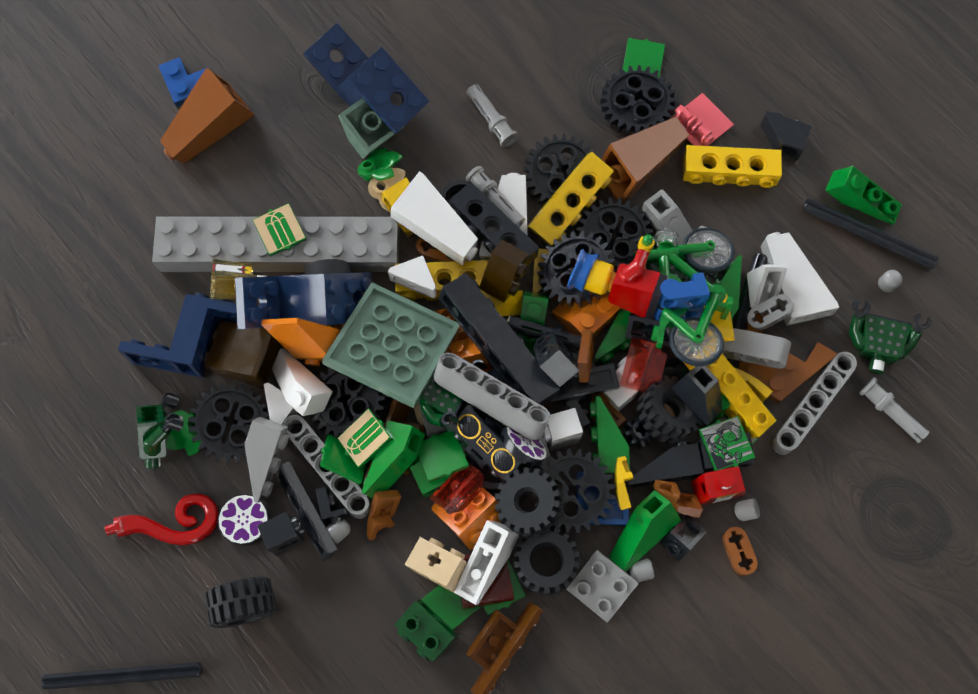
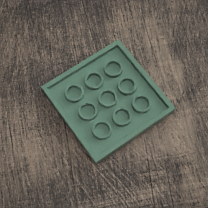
(391, 344)

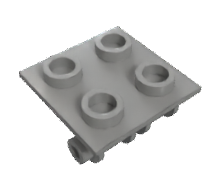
(602, 586)

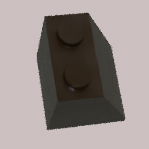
(242, 354)

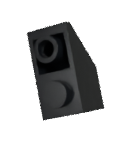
(785, 134)
(700, 392)

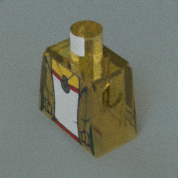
(224, 277)

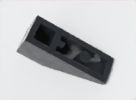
(674, 465)

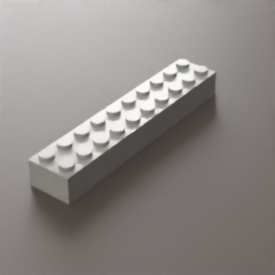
(194, 242)

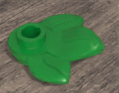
(379, 165)
(183, 439)

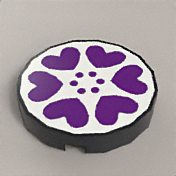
(524, 449)
(240, 518)

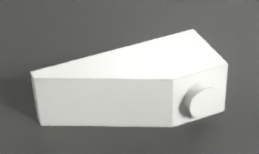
(299, 385)
(486, 560)

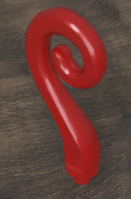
(133, 524)

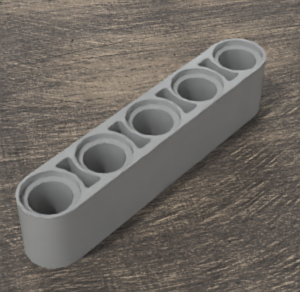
(758, 349)
(822, 395)
(491, 396)
(332, 479)

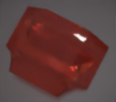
(643, 365)
(459, 490)

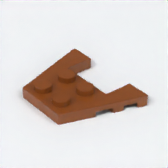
(795, 373)

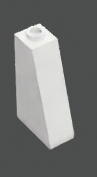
(514, 190)
(434, 220)
(801, 281)

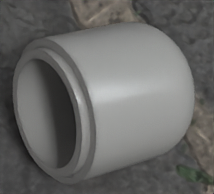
(890, 281)
(747, 509)
(338, 530)
(642, 570)

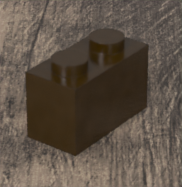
(503, 271)

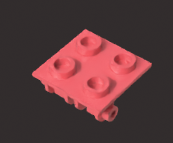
(702, 121)

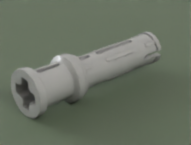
(497, 122)
(489, 189)
(886, 402)

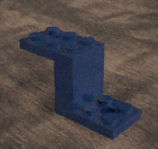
(366, 77)
(312, 297)
(191, 338)

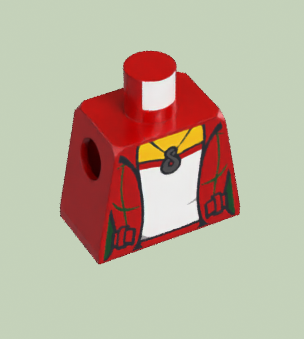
(719, 486)

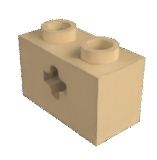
(424, 562)

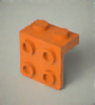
(471, 521)

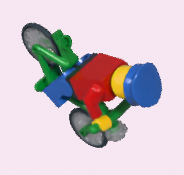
(664, 294)

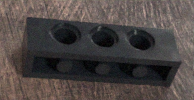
(472, 199)

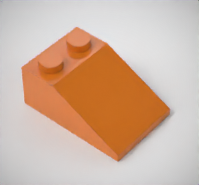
(302, 338)

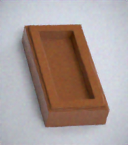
(585, 356)

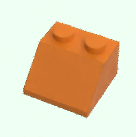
(589, 317)

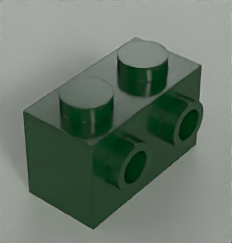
(425, 630)

